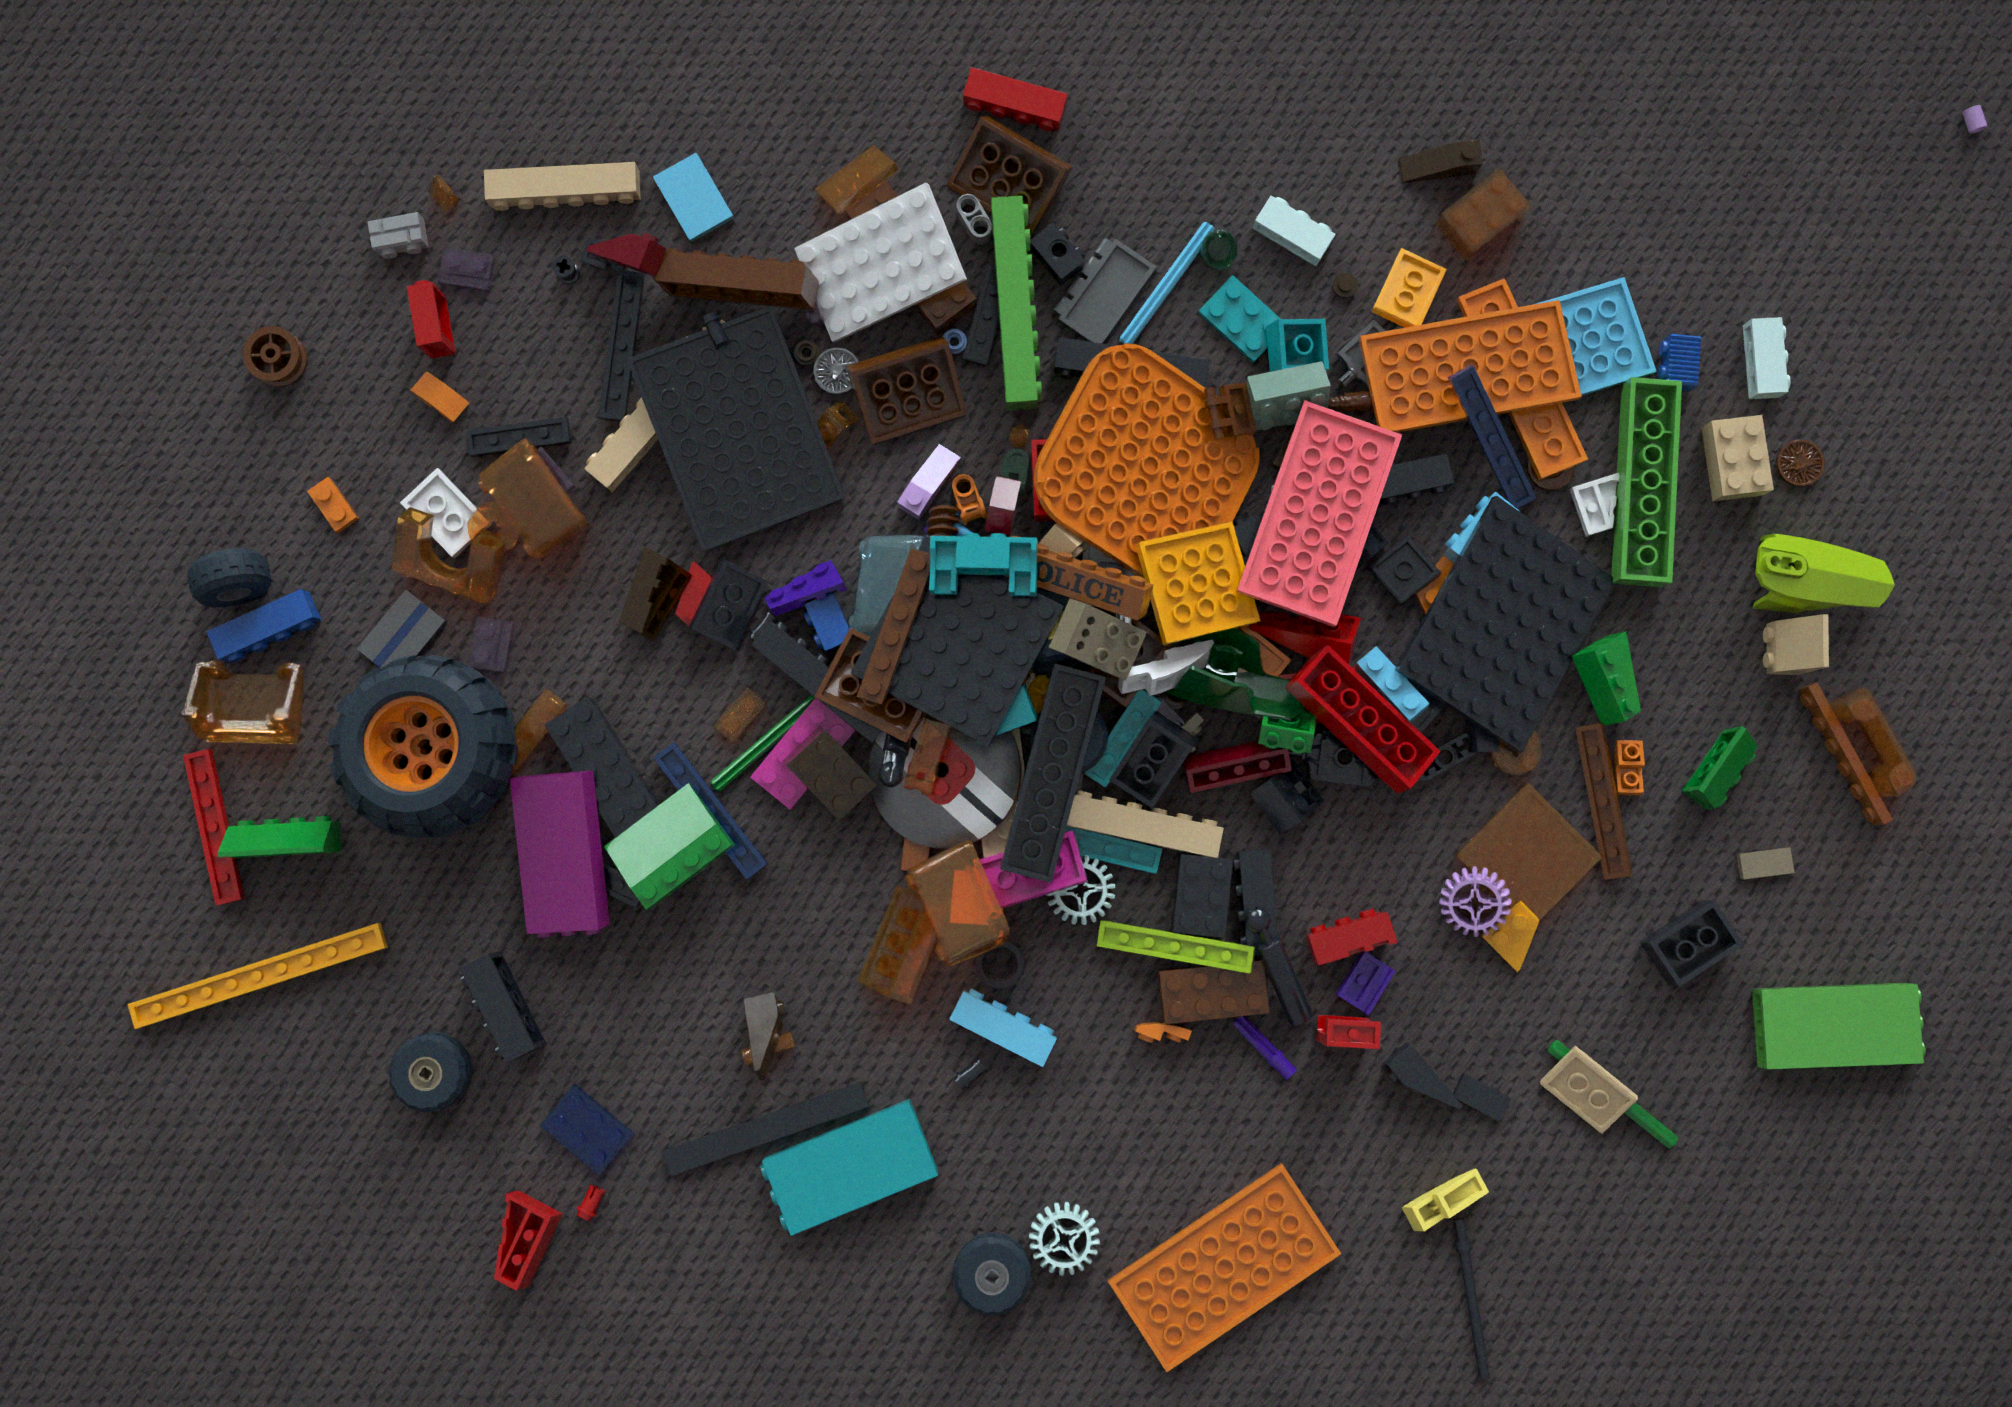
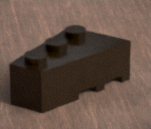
(653, 593)

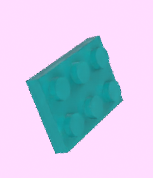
(1239, 318)

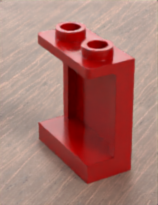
(1348, 1031)

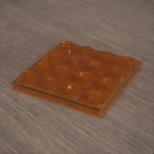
(1530, 851)

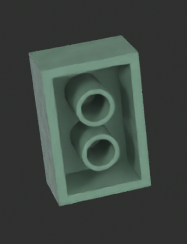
(1280, 394)

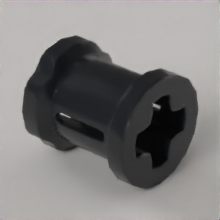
(568, 276)

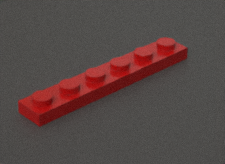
(212, 825)

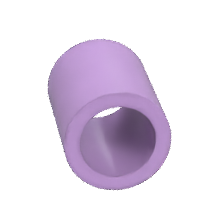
(1974, 119)

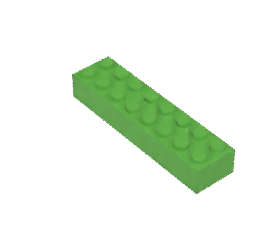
(1014, 299)
(1646, 482)

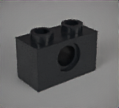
(1062, 267)

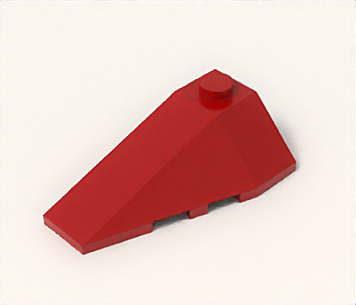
(1309, 635)

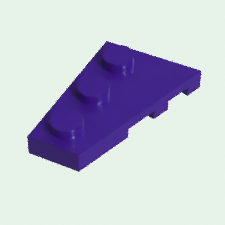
(805, 587)

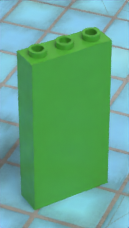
(1838, 1026)

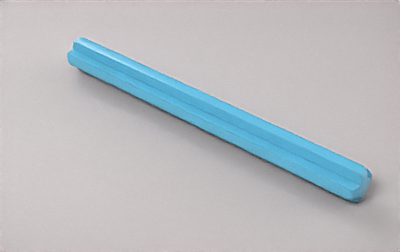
(1165, 285)

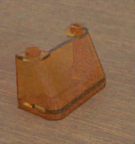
(532, 499)
(245, 705)
(1896, 769)
(959, 903)

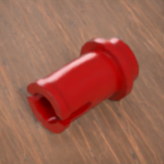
(590, 1203)

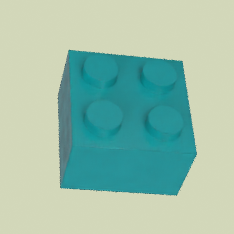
(1296, 343)

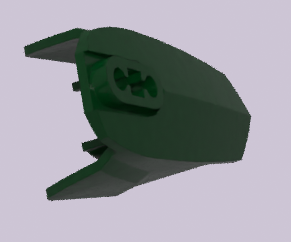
(1226, 689)

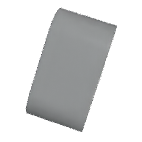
(974, 219)

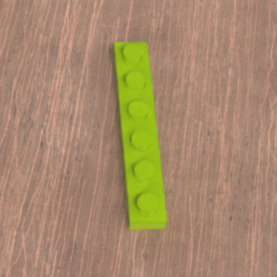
(1176, 946)

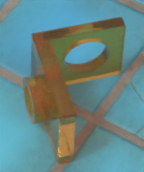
(832, 423)

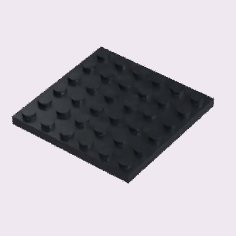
(969, 652)

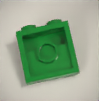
(1291, 735)

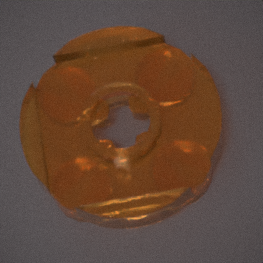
(482, 518)
(1523, 762)

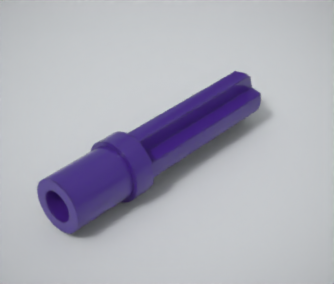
(1262, 1044)

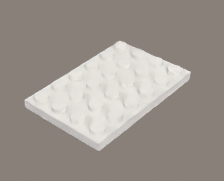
(882, 262)

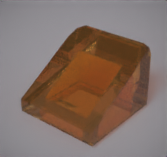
(443, 194)

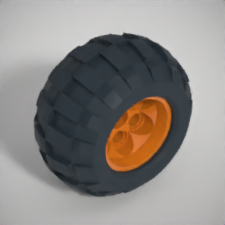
(369, 753)

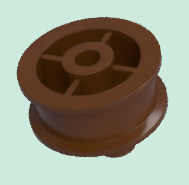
(275, 356)

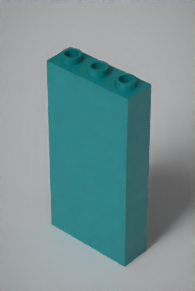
(849, 1167)

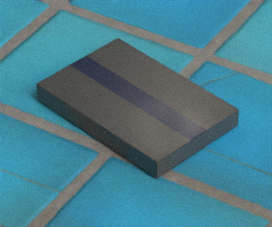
(402, 631)

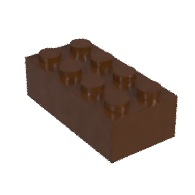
(1211, 993)

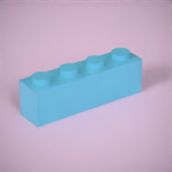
(1003, 1028)

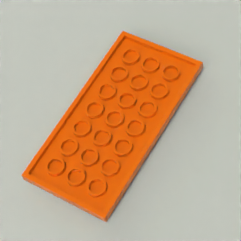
(1515, 351)
(1224, 1267)

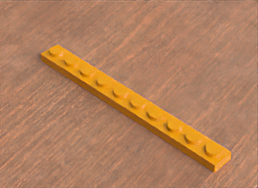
(257, 975)

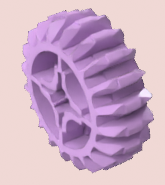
(1463, 902)

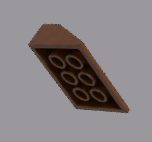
(1007, 165)
(907, 389)
(841, 690)

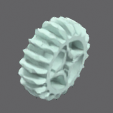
(1083, 912)
(1054, 1245)

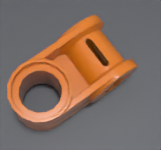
(968, 501)

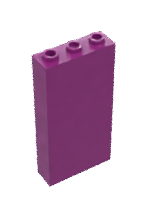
(560, 853)

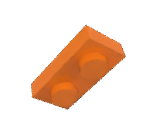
(333, 504)

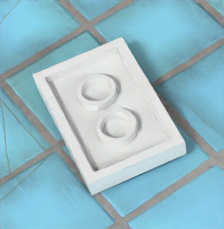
(450, 510)

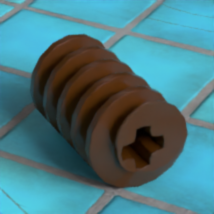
(942, 520)

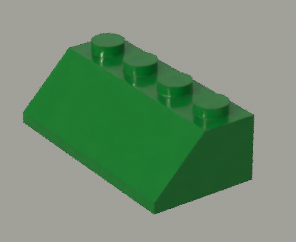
(281, 839)

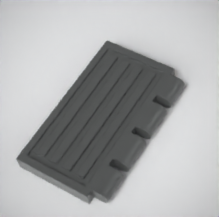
(1106, 293)

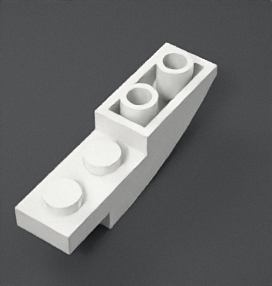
(1164, 674)

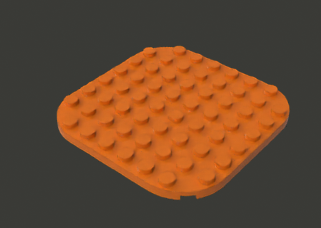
(1139, 457)

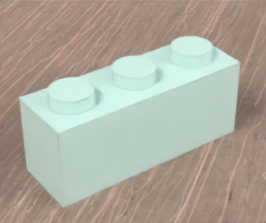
(1293, 230)
(1766, 358)

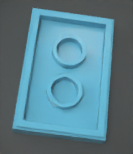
(693, 197)

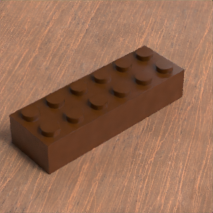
(737, 279)
(941, 309)

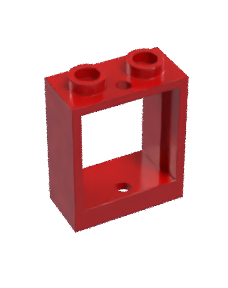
(431, 319)

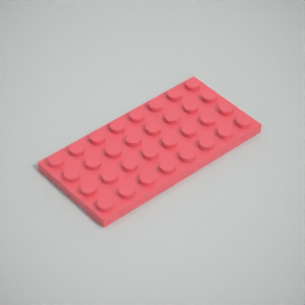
(1319, 513)

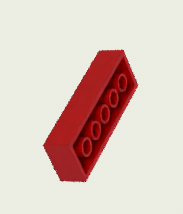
(1362, 719)

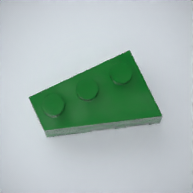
(1609, 678)

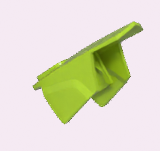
(1821, 578)

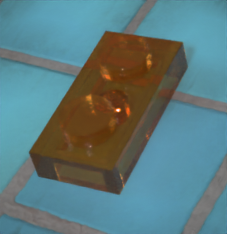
(740, 715)

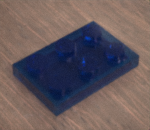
(587, 1129)

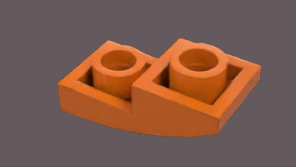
(439, 396)
(1628, 767)
(1154, 1030)

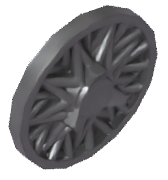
(831, 370)

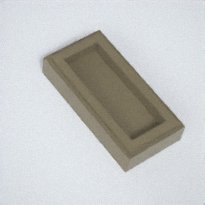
(1765, 863)

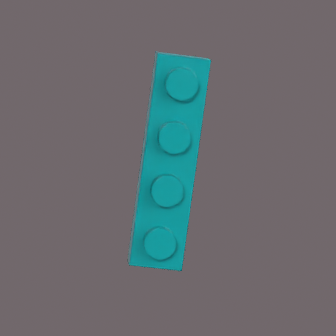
(1123, 735)
(1117, 850)

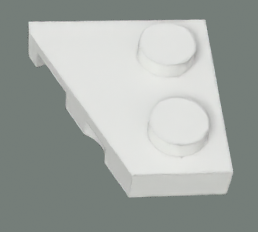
(1596, 503)

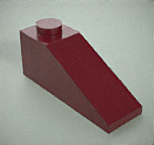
(631, 251)

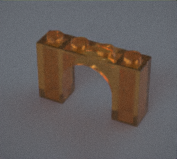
(416, 559)

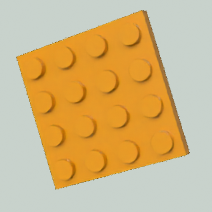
(1196, 582)

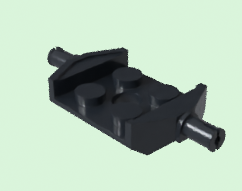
(1324, 765)

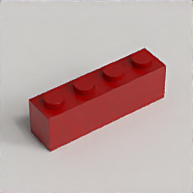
(1014, 99)

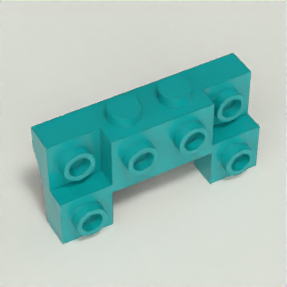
(983, 557)

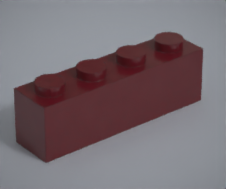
(1234, 765)

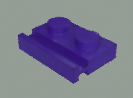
(1365, 982)

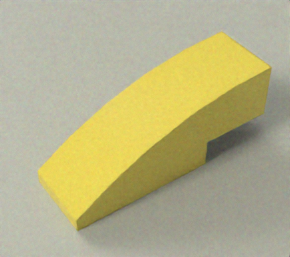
(1445, 1200)

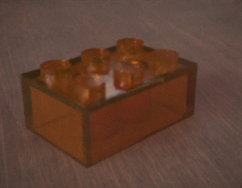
(1483, 214)

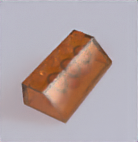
(900, 948)

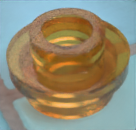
(1018, 436)

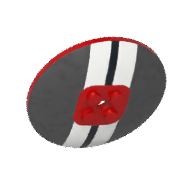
(964, 802)

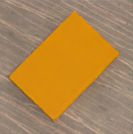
(1408, 289)

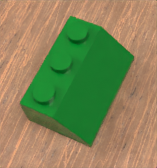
(1721, 768)

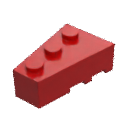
(1350, 936)
(525, 1238)

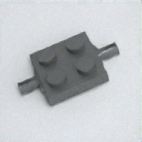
(1352, 356)

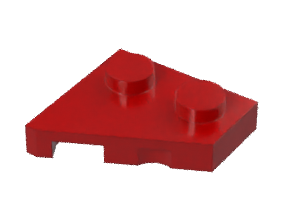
(692, 593)

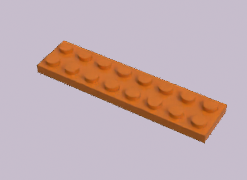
(1544, 429)

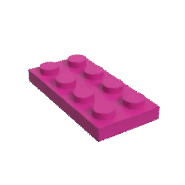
(775, 774)
(1016, 888)

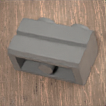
(398, 235)

